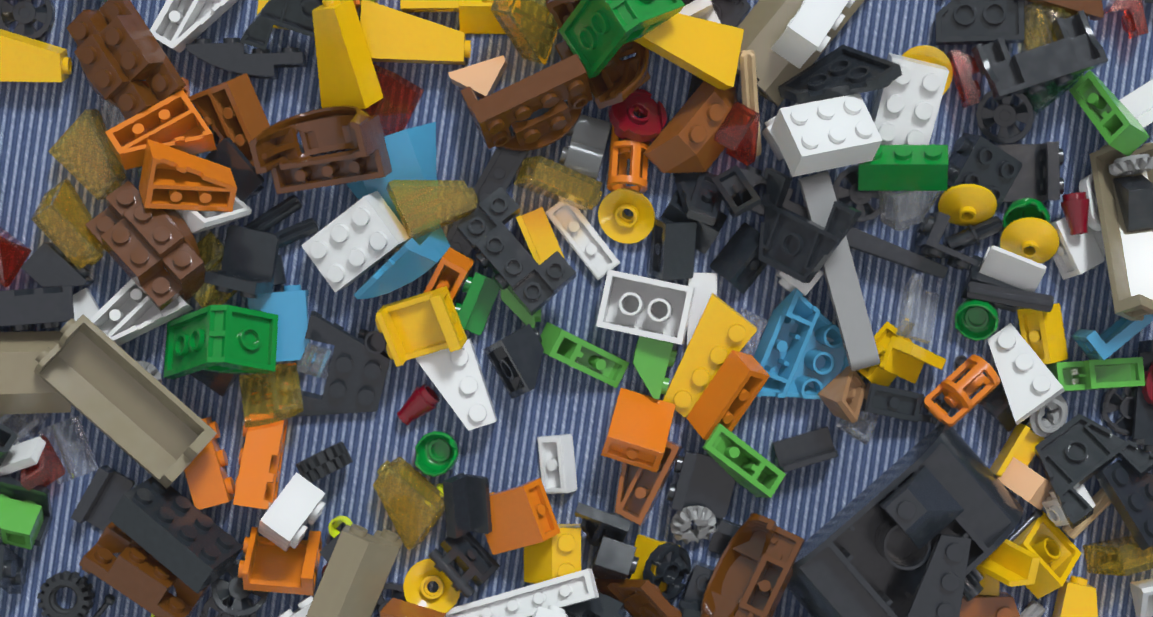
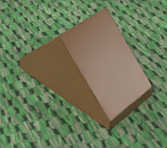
(844, 395)

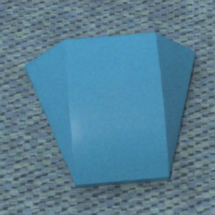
(411, 158)
(406, 264)
(799, 350)

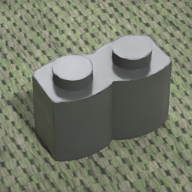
(586, 146)

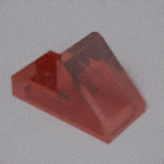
(1134, 18)
(963, 68)
(740, 133)
(45, 471)

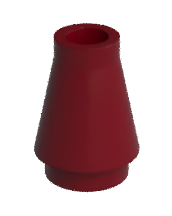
(1076, 211)
(418, 404)

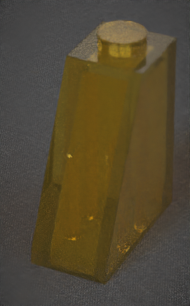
(528, 27)
(89, 156)
(559, 183)
(430, 203)
(63, 221)
(409, 500)
(1117, 557)

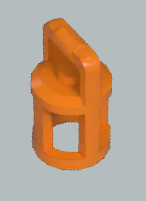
(619, 154)
(958, 393)

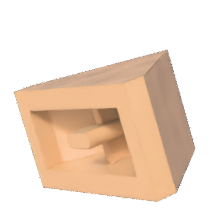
(480, 77)
(1026, 483)

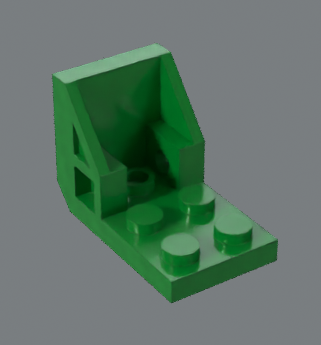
(602, 26)
(221, 341)

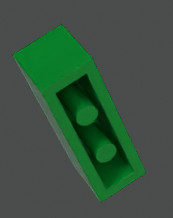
(906, 169)

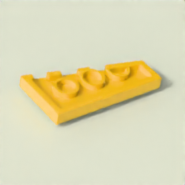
(714, 338)

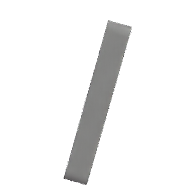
(841, 278)

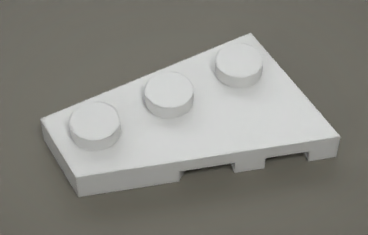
(1023, 374)

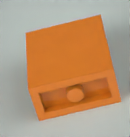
(638, 430)
(520, 517)
(277, 571)

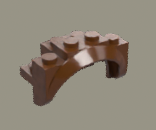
(120, 51)
(145, 241)
(752, 571)
(139, 575)

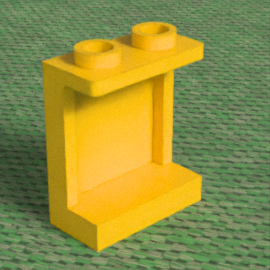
(420, 325)

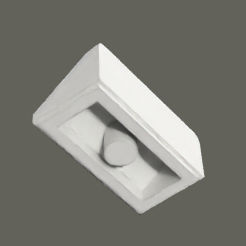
(557, 463)

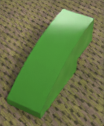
(1099, 374)

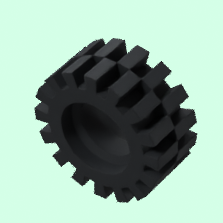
(324, 462)
(77, 584)

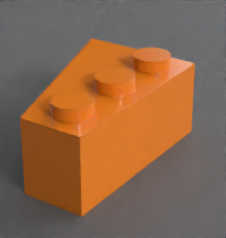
(169, 122)
(184, 181)
(260, 465)

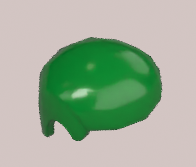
(1025, 208)
(976, 319)
(436, 453)

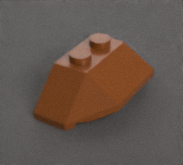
(688, 138)

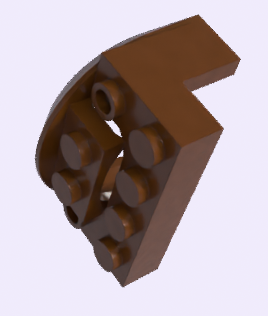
(618, 76)
(518, 101)
(322, 132)

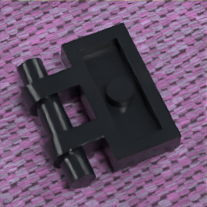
(470, 557)

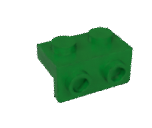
(478, 302)

